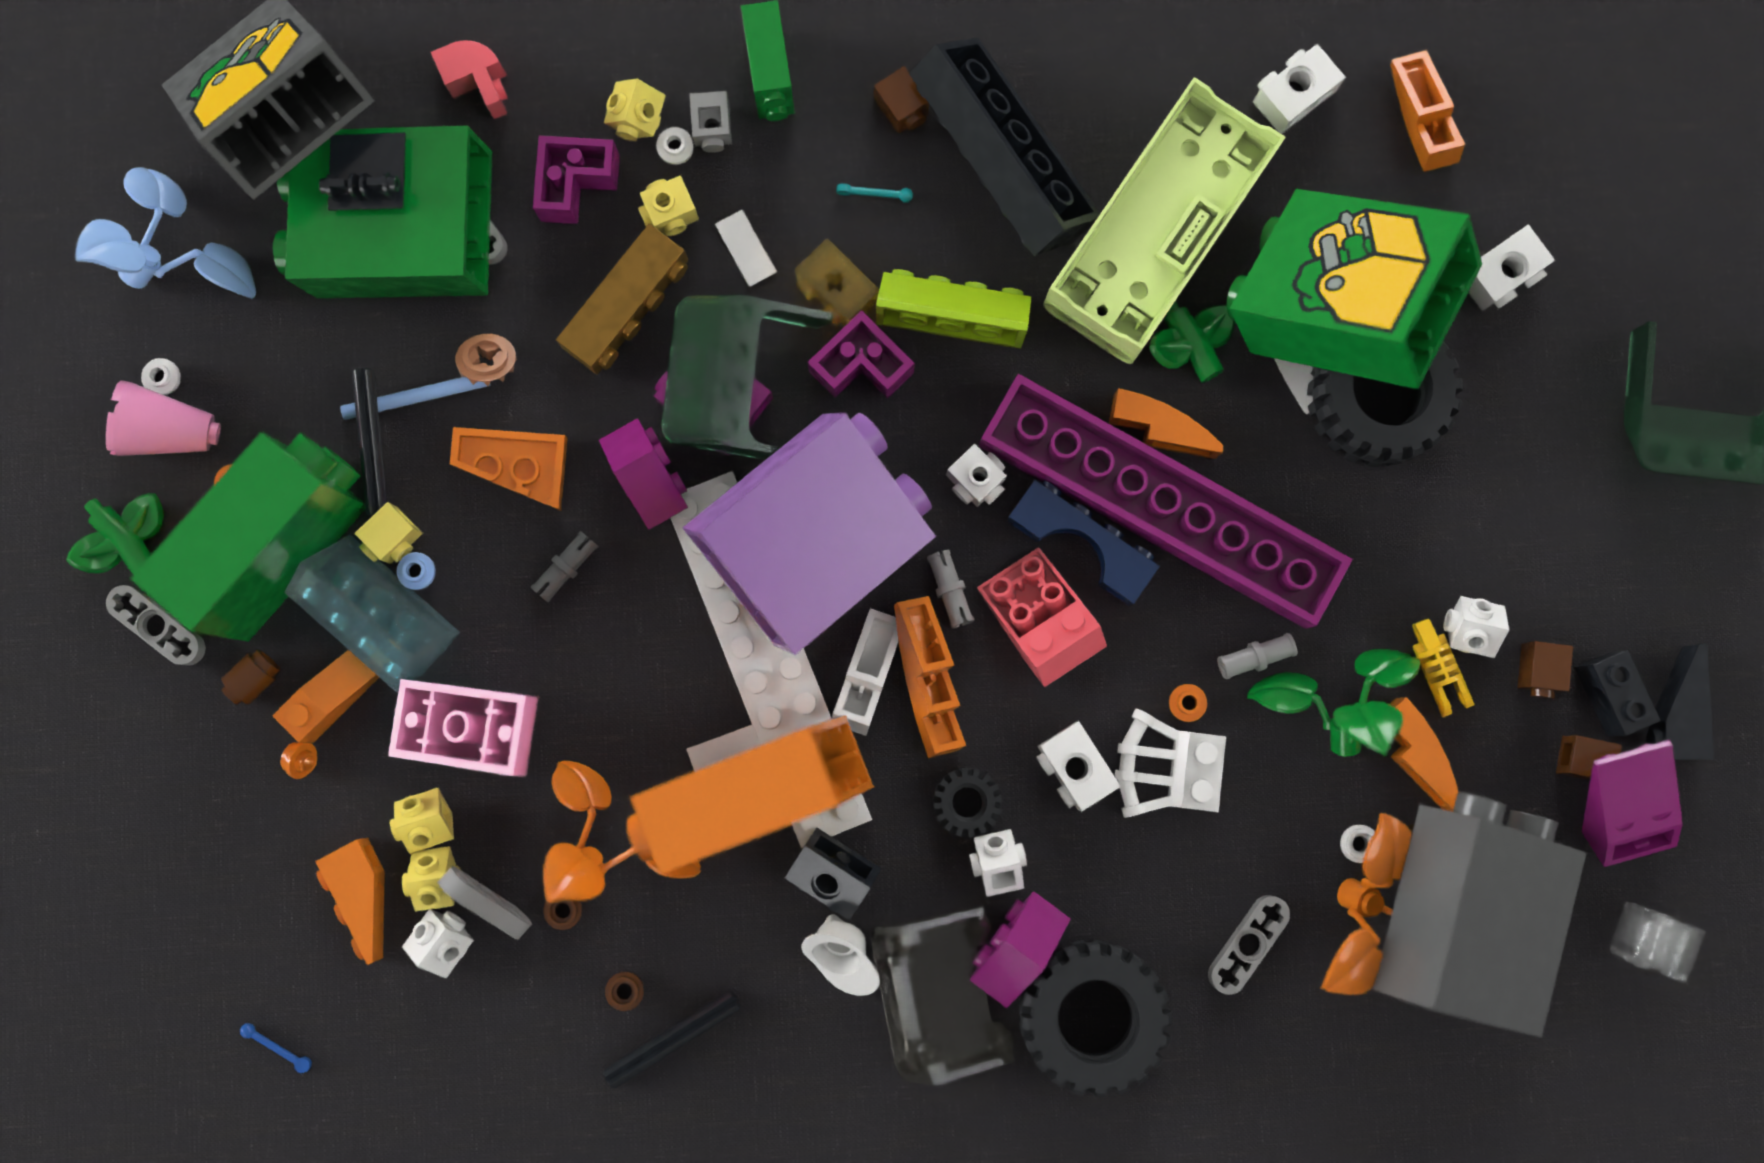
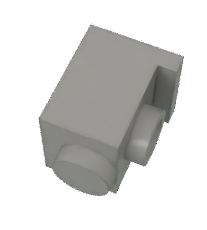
(709, 109)

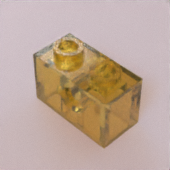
(830, 265)

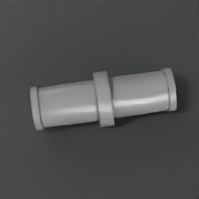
(950, 589)
(1257, 656)

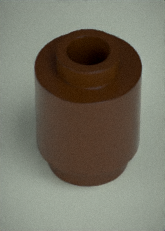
(249, 677)

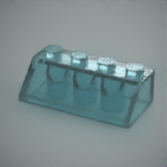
(371, 612)

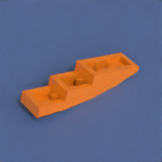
(927, 676)

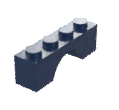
(1122, 568)

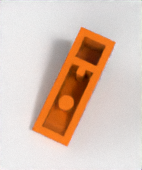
(325, 698)

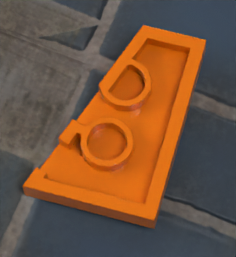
(515, 460)

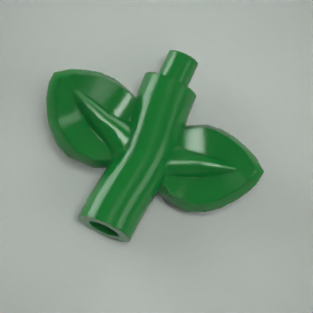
(1193, 339)
(118, 535)

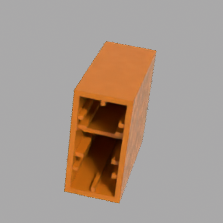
(748, 795)

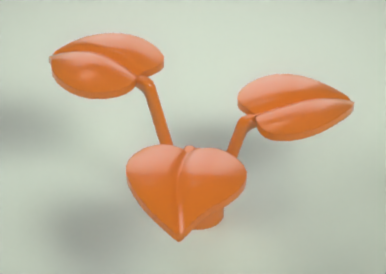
(579, 870)
(1358, 958)

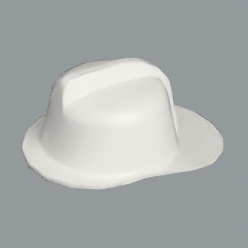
(841, 956)

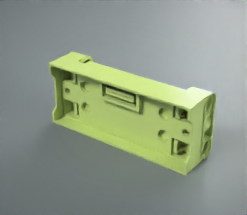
(1161, 222)

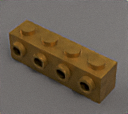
(624, 299)

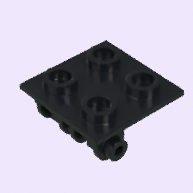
(365, 172)

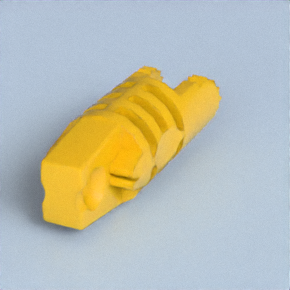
(1439, 666)

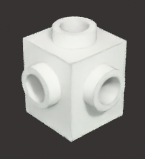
(974, 463)
(1476, 626)
(998, 854)
(438, 942)

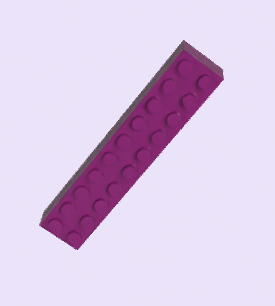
(1165, 502)

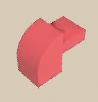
(472, 66)

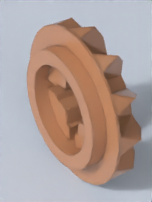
(491, 347)

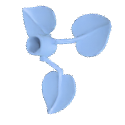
(136, 264)

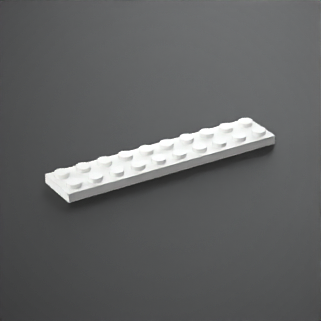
(773, 683)

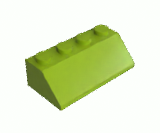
(953, 309)

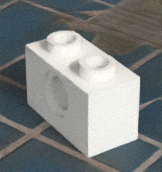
(1313, 72)
(1525, 257)
(1097, 777)

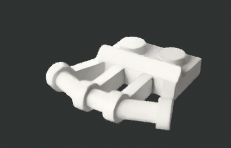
(1194, 768)

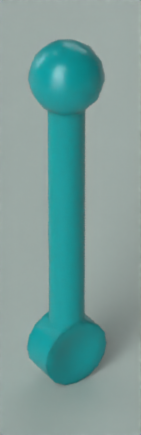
(904, 194)

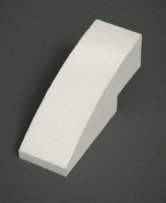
(867, 671)

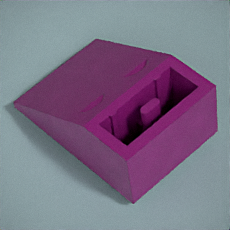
(1633, 804)

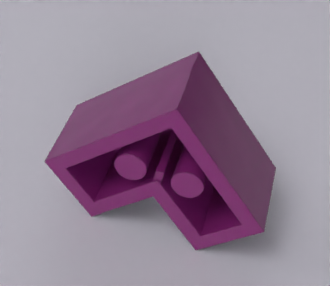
(566, 167)
(858, 350)
(641, 470)
(1019, 949)

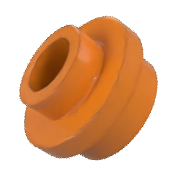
(1177, 708)
(299, 759)

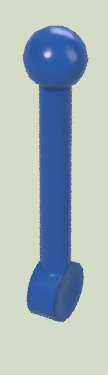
(300, 1064)

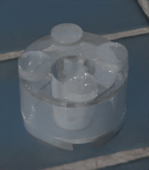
(1656, 941)

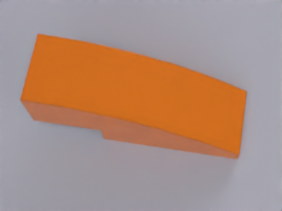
(1427, 111)
(1163, 425)
(1423, 756)

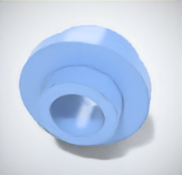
(423, 579)

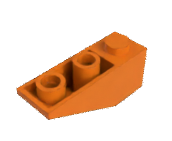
(357, 886)

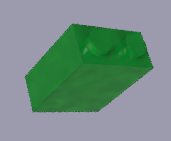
(768, 60)

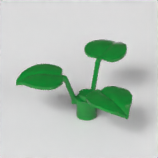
(1352, 725)

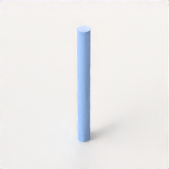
(417, 395)

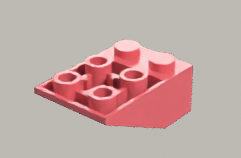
(1043, 616)

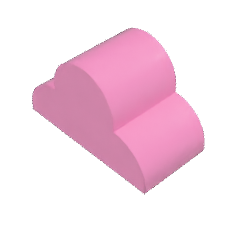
(463, 727)

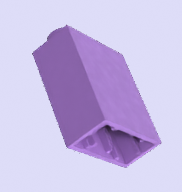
(813, 529)

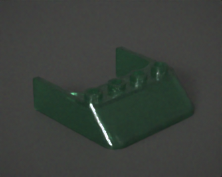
(715, 369)
(1686, 439)

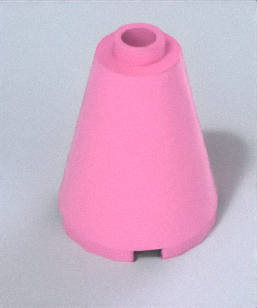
(156, 424)

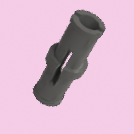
(564, 566)

